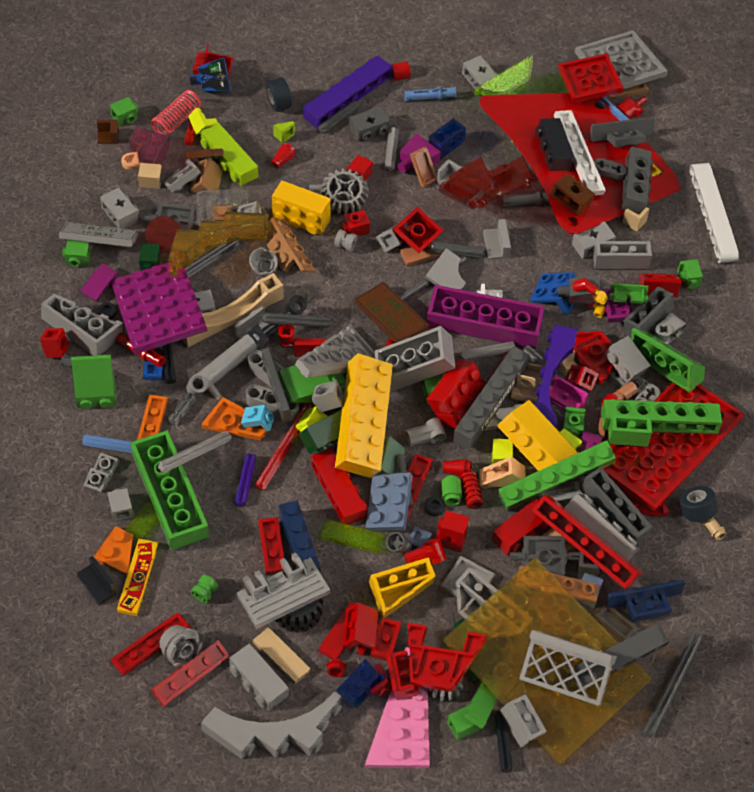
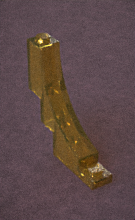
(236, 226)

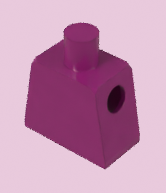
(413, 145)

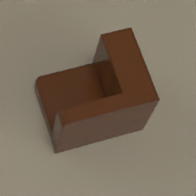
(108, 132)

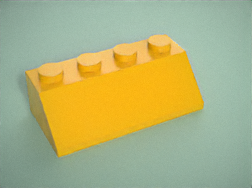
(536, 436)

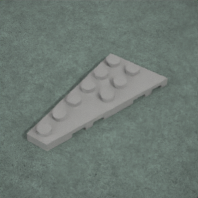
(334, 354)

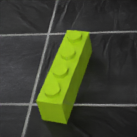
(235, 159)

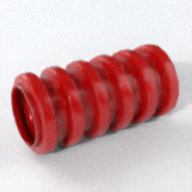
(471, 490)

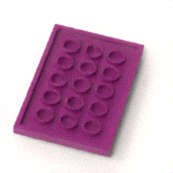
(158, 307)

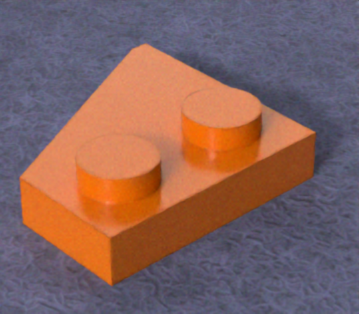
(116, 551)

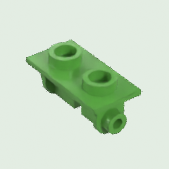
(636, 293)

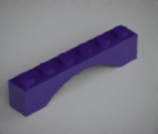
(561, 347)

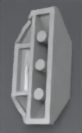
(472, 592)

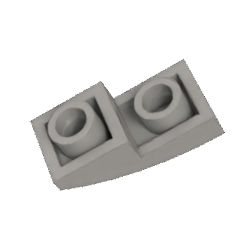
(101, 473)

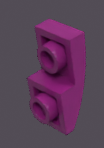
(99, 282)

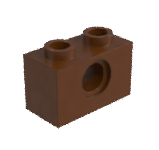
(572, 194)

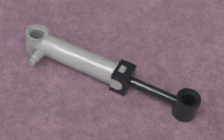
(238, 352)

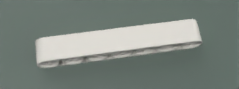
(714, 211)

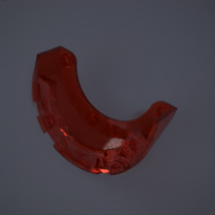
(477, 187)

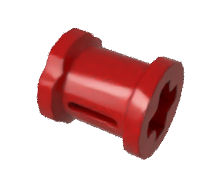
(286, 335)

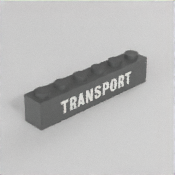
(491, 398)

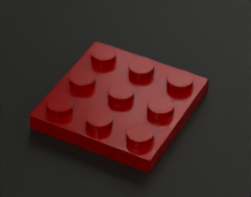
(590, 78)

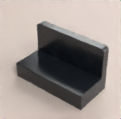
(97, 582)

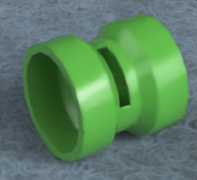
(204, 589)

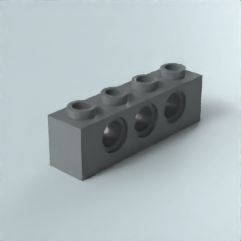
(636, 180)

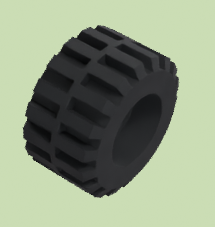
(303, 617)

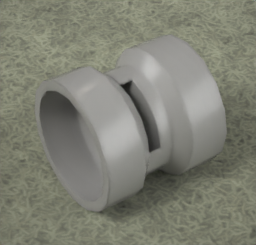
(345, 240)

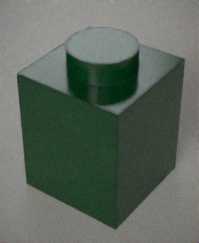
(149, 256)

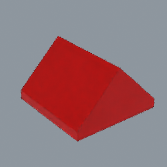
(668, 282)

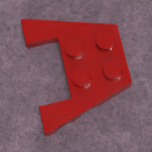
(436, 666)

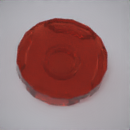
(162, 232)

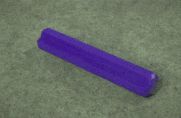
(245, 480)

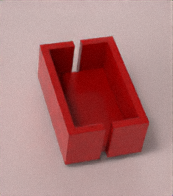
(456, 393)

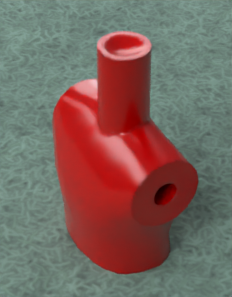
(632, 108)

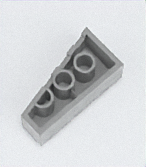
(88, 330)

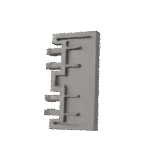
(281, 594)

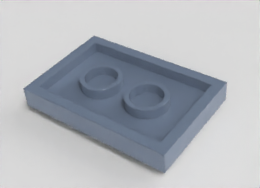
(389, 502)

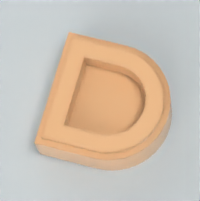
(131, 161)

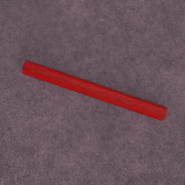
(281, 451)

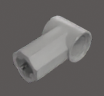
(430, 431)

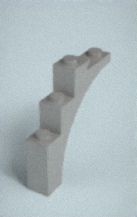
(274, 737)

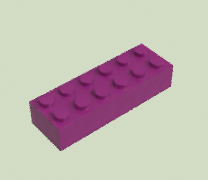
(485, 316)

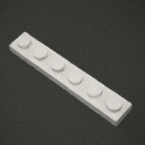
(583, 161)

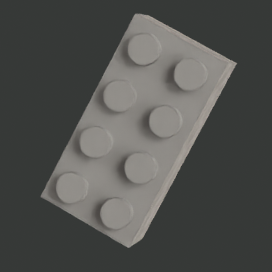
(418, 357)

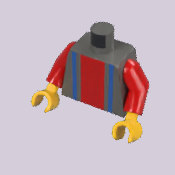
(585, 291)

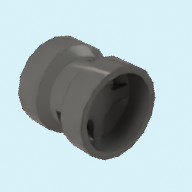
(395, 541)

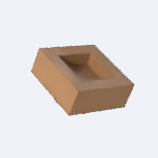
(219, 212)

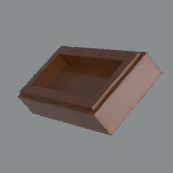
(204, 153)

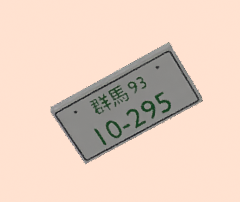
(99, 234)

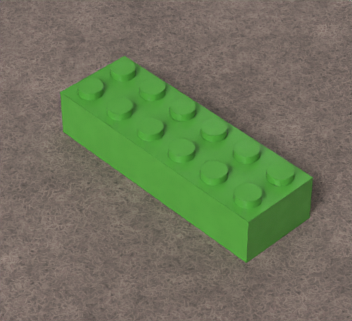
(169, 491)

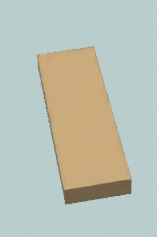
(281, 655)

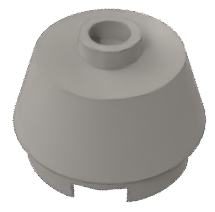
(179, 645)

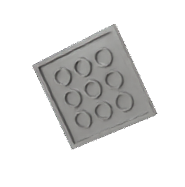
(629, 56)

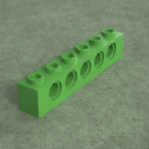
(668, 416)

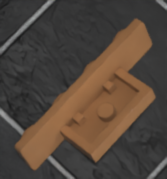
(287, 248)
(578, 588)

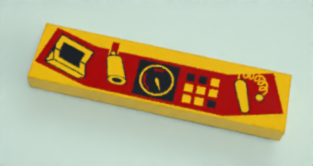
(137, 577)

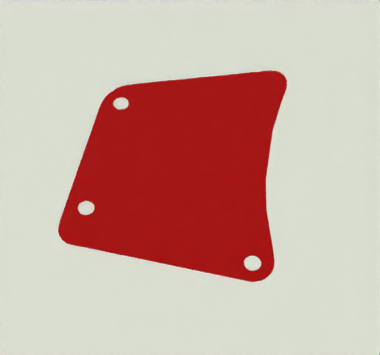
(518, 119)

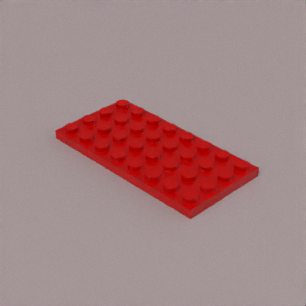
(659, 469)

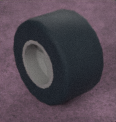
(278, 94)
(698, 504)

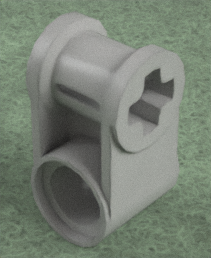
(670, 328)

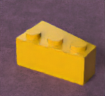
(400, 585)

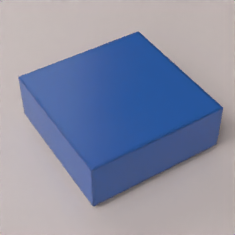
(152, 372)

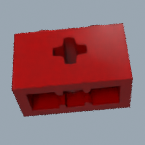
(453, 530)

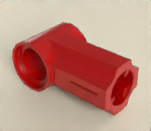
(431, 549)

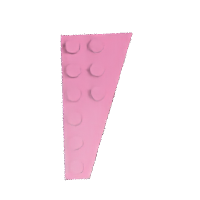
(402, 733)

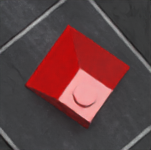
(418, 230)

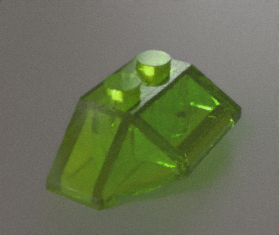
(508, 81)

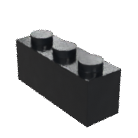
(554, 144)

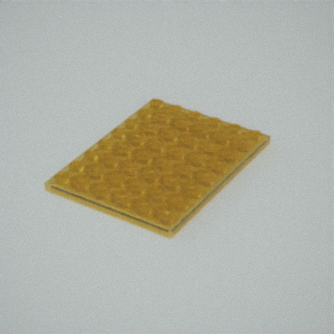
(541, 603)

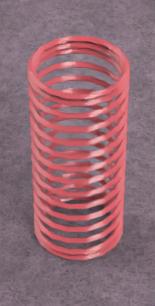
(188, 103)

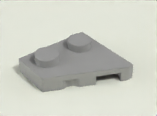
(181, 177)

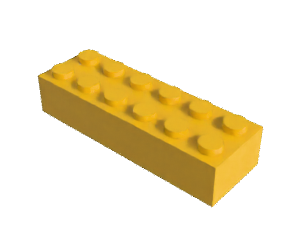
(364, 416)

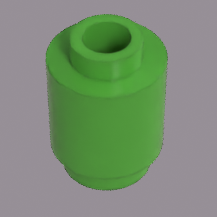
(451, 490)

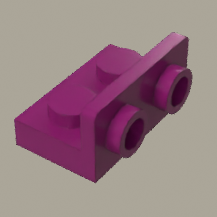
(616, 310)

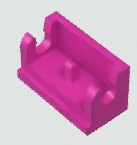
(566, 394)

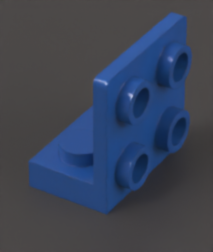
(548, 290)

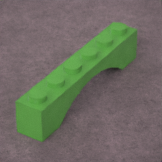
(556, 474)

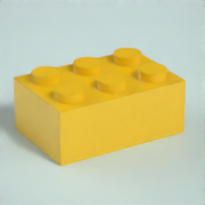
(301, 207)

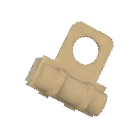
(527, 384)

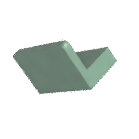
(390, 450)

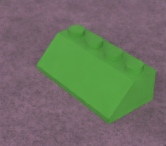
(668, 360)

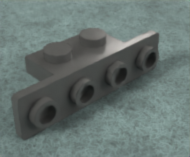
(623, 132)

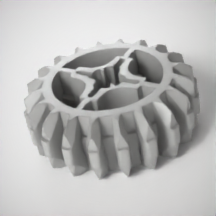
(344, 182)

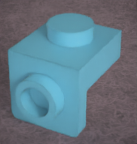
(258, 416)

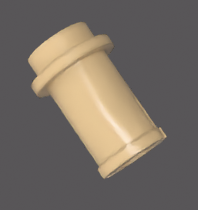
(716, 530)

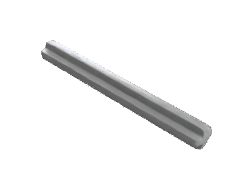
(194, 451)

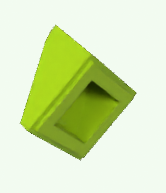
(284, 131)

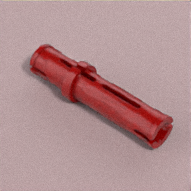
(149, 355)

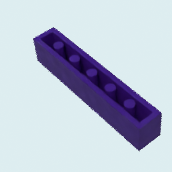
(349, 89)

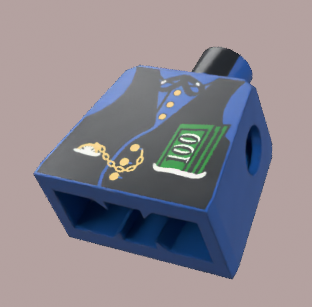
(212, 76)

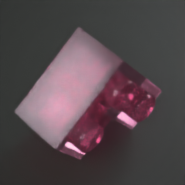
(149, 145)

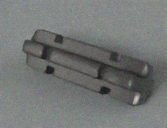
(182, 409)

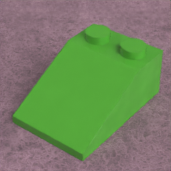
(94, 381)
(300, 389)

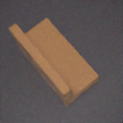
(208, 178)

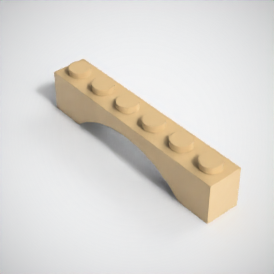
(262, 293)

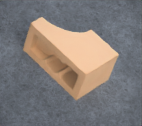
(501, 473)

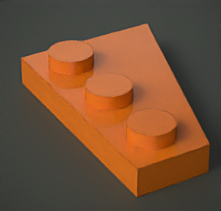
(228, 417)

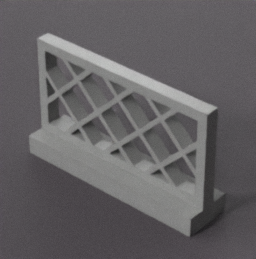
(572, 649)

